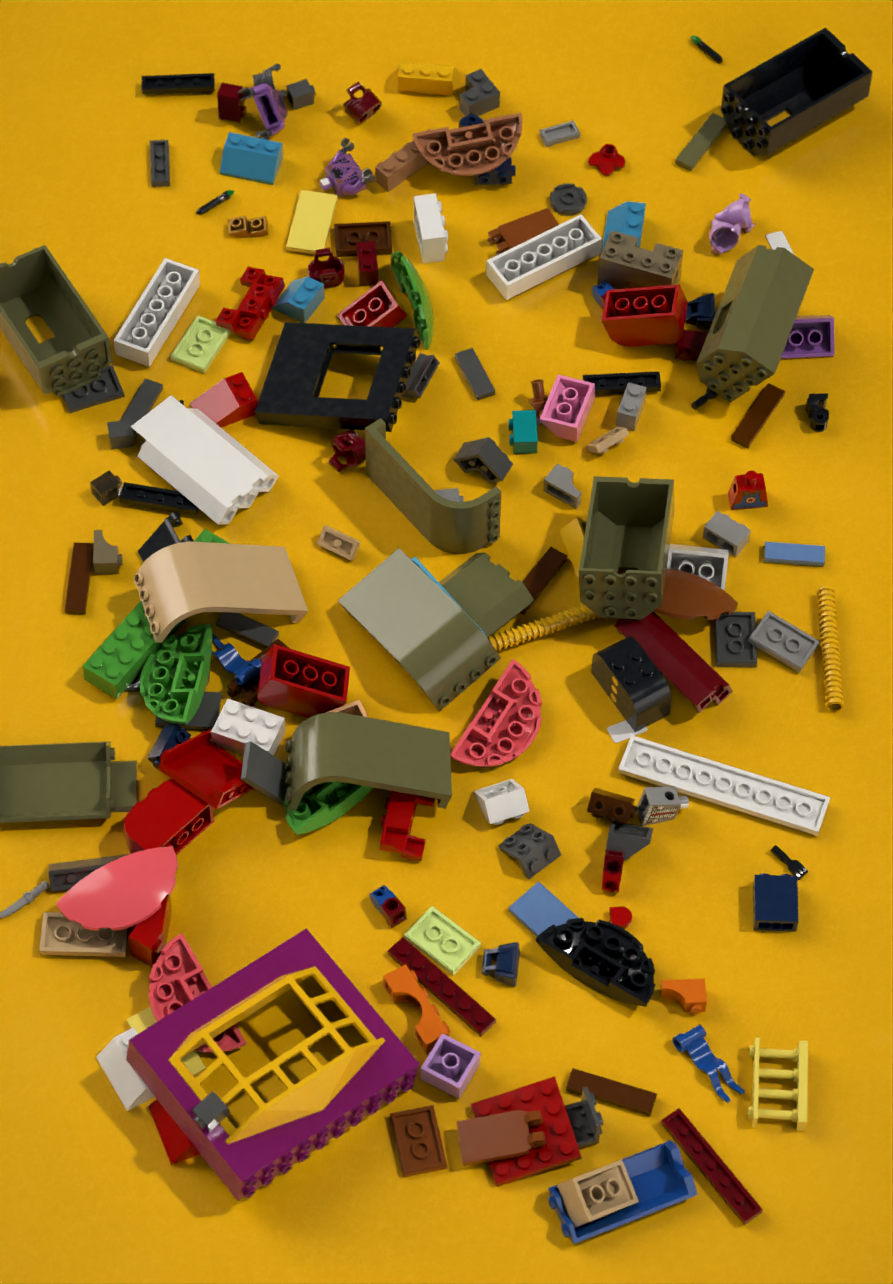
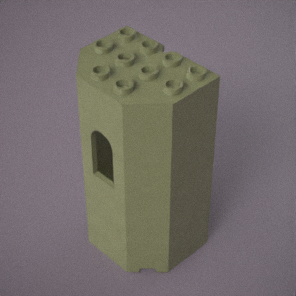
(753, 321)
(80, 346)
(629, 532)

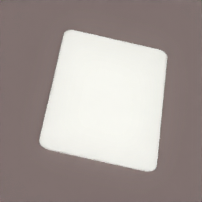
(778, 239)
(623, 731)

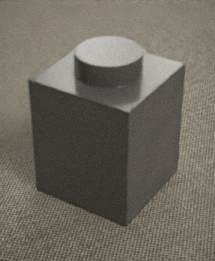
(300, 94)
(121, 434)
(210, 1112)

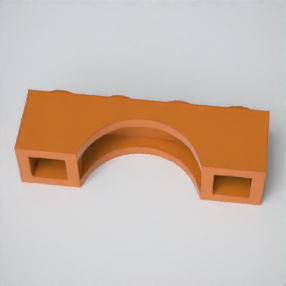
(403, 987)

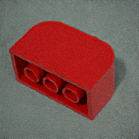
(645, 315)
(301, 682)
(167, 819)

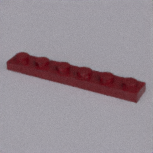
(442, 987)
(711, 1166)

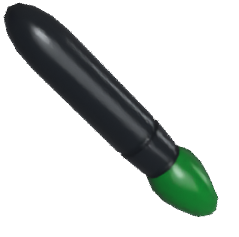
(698, 42)

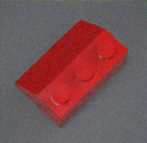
(174, 1140)

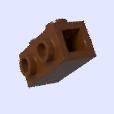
(612, 806)

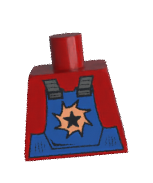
(748, 491)

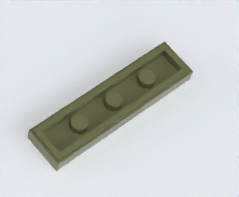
(701, 142)

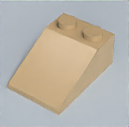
(597, 1193)

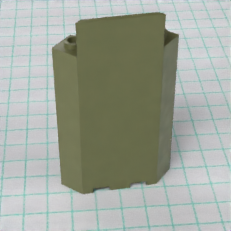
(486, 592)
(64, 782)

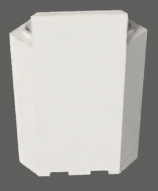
(201, 460)

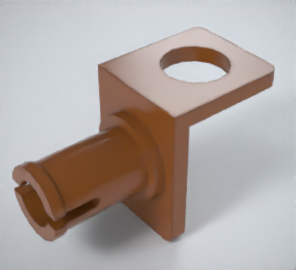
(539, 399)

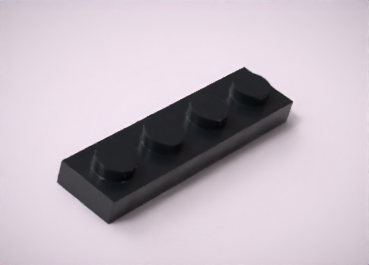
(178, 83)
(618, 382)
(156, 498)

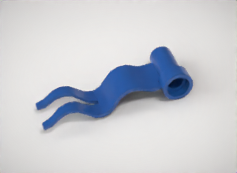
(233, 663)
(705, 1060)

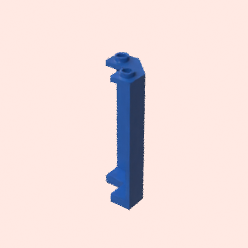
(657, 1181)

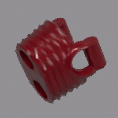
(361, 108)
(329, 271)
(351, 447)

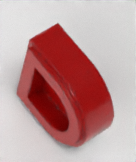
(620, 916)

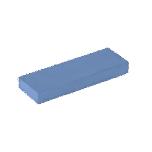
(794, 553)

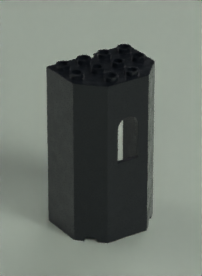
(808, 80)

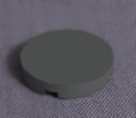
(568, 199)

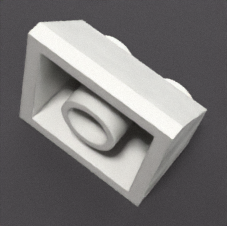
(502, 801)

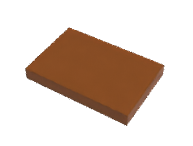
(418, 1141)

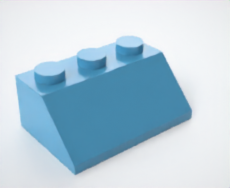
(251, 158)
(626, 219)

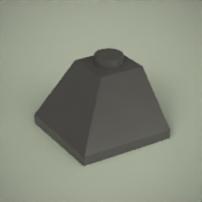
(628, 838)

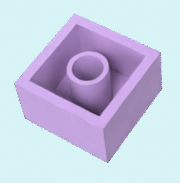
(450, 1066)

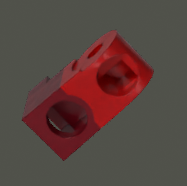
(612, 870)

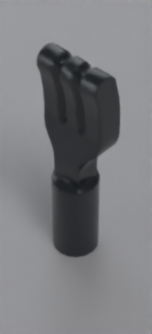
(710, 394)
(794, 866)

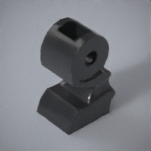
(816, 411)

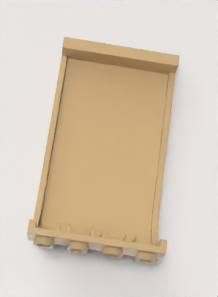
(216, 578)

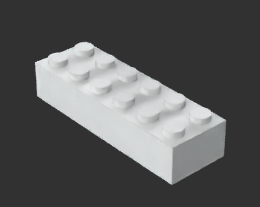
(543, 257)
(157, 312)

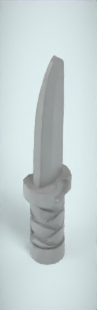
(28, 897)

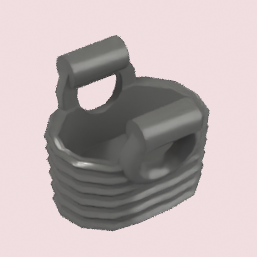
(266, 78)

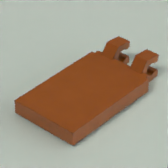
(521, 230)
(499, 1136)

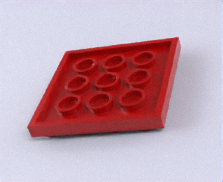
(559, 1136)

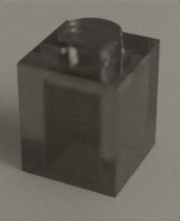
(106, 487)

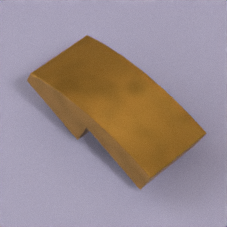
(248, 228)

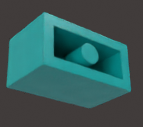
(524, 431)

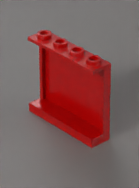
(205, 770)

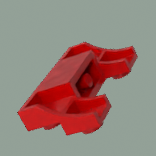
(255, 305)
(398, 825)

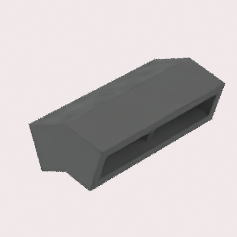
(420, 375)

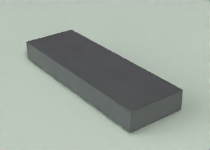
(160, 163)
(475, 374)
(143, 400)
(247, 628)

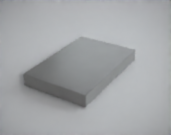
(783, 641)

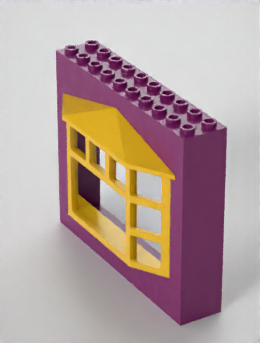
(307, 1111)

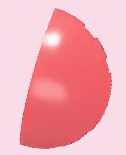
(504, 723)
(122, 890)
(178, 980)

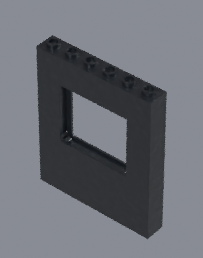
(301, 365)

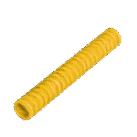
(541, 627)
(830, 648)

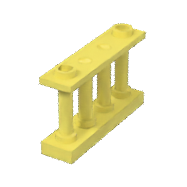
(798, 1075)

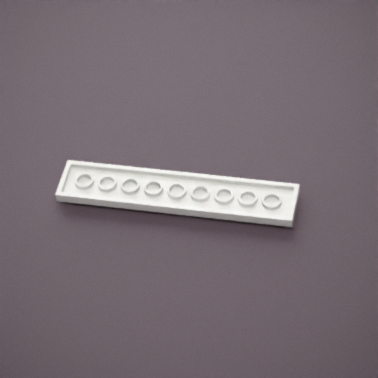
(724, 785)

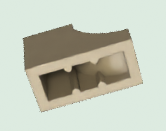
(105, 556)

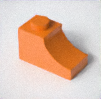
(687, 992)

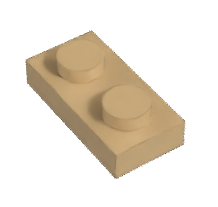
(612, 437)
(338, 542)

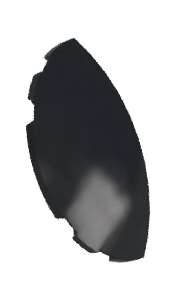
(602, 958)

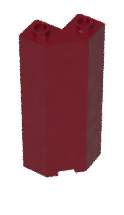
(676, 660)

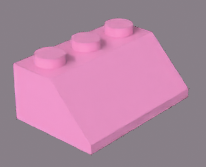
(568, 407)

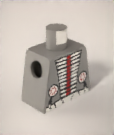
(660, 805)

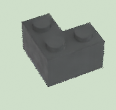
(480, 95)
(484, 457)

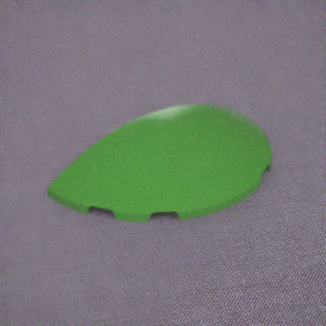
(412, 283)
(178, 675)
(324, 805)

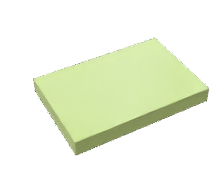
(200, 344)
(442, 940)

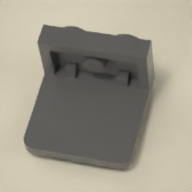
(531, 848)
(584, 1120)

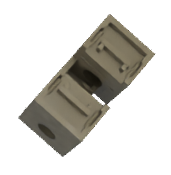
(625, 262)

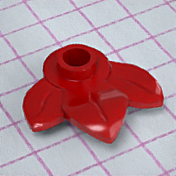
(607, 159)

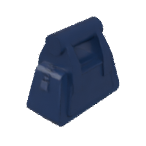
(703, 311)
(506, 963)

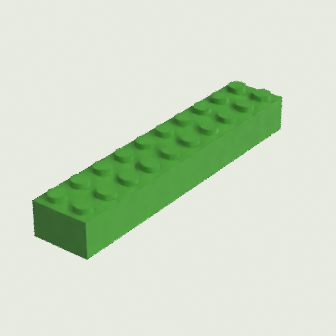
(129, 646)

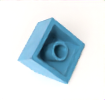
(300, 299)

